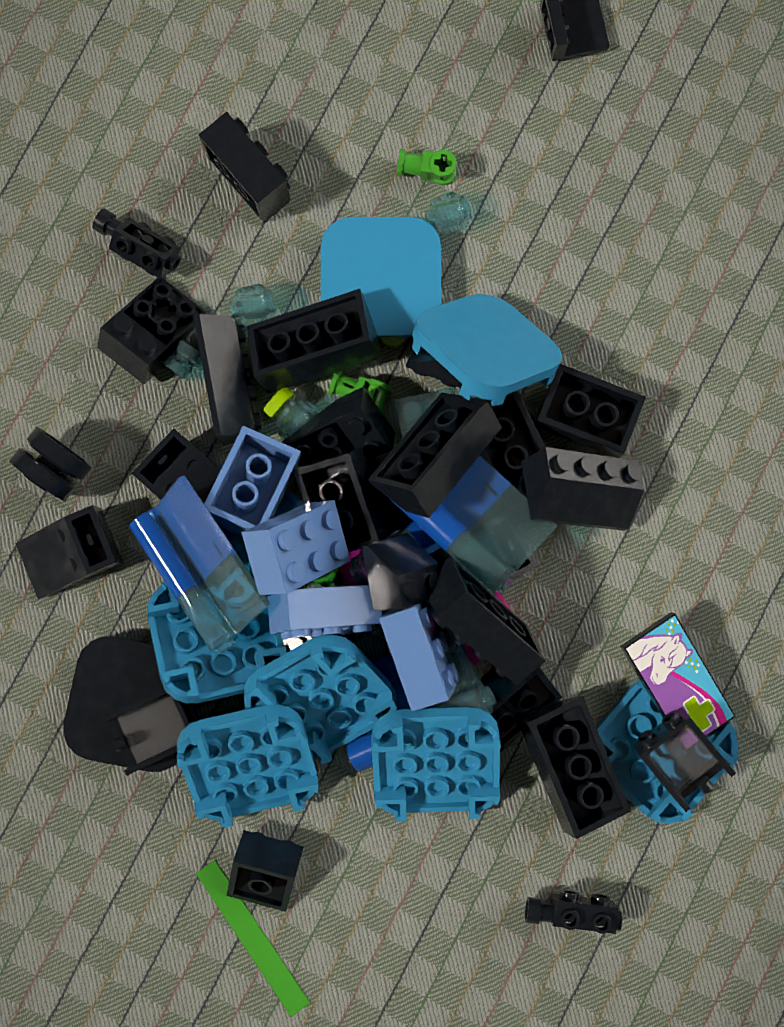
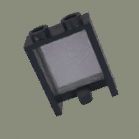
(148, 729)
(681, 756)

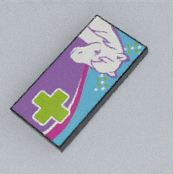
(676, 674)

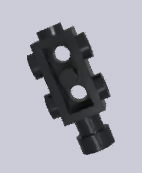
(142, 250)
(582, 912)

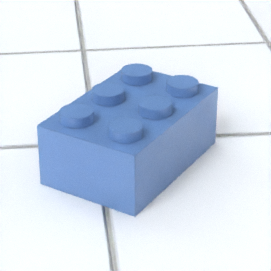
(251, 481)
(296, 547)
(322, 612)
(419, 655)

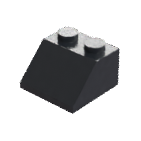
(399, 572)
(264, 870)

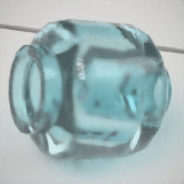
(449, 212)
(252, 304)
(294, 416)

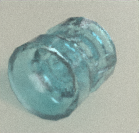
(183, 360)

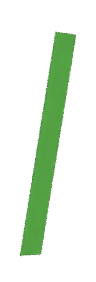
(253, 939)

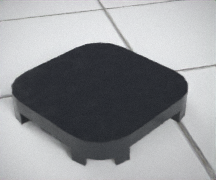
(107, 677)

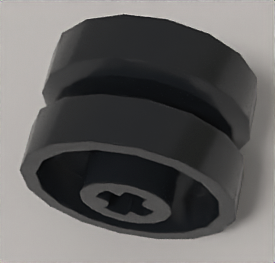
(49, 465)

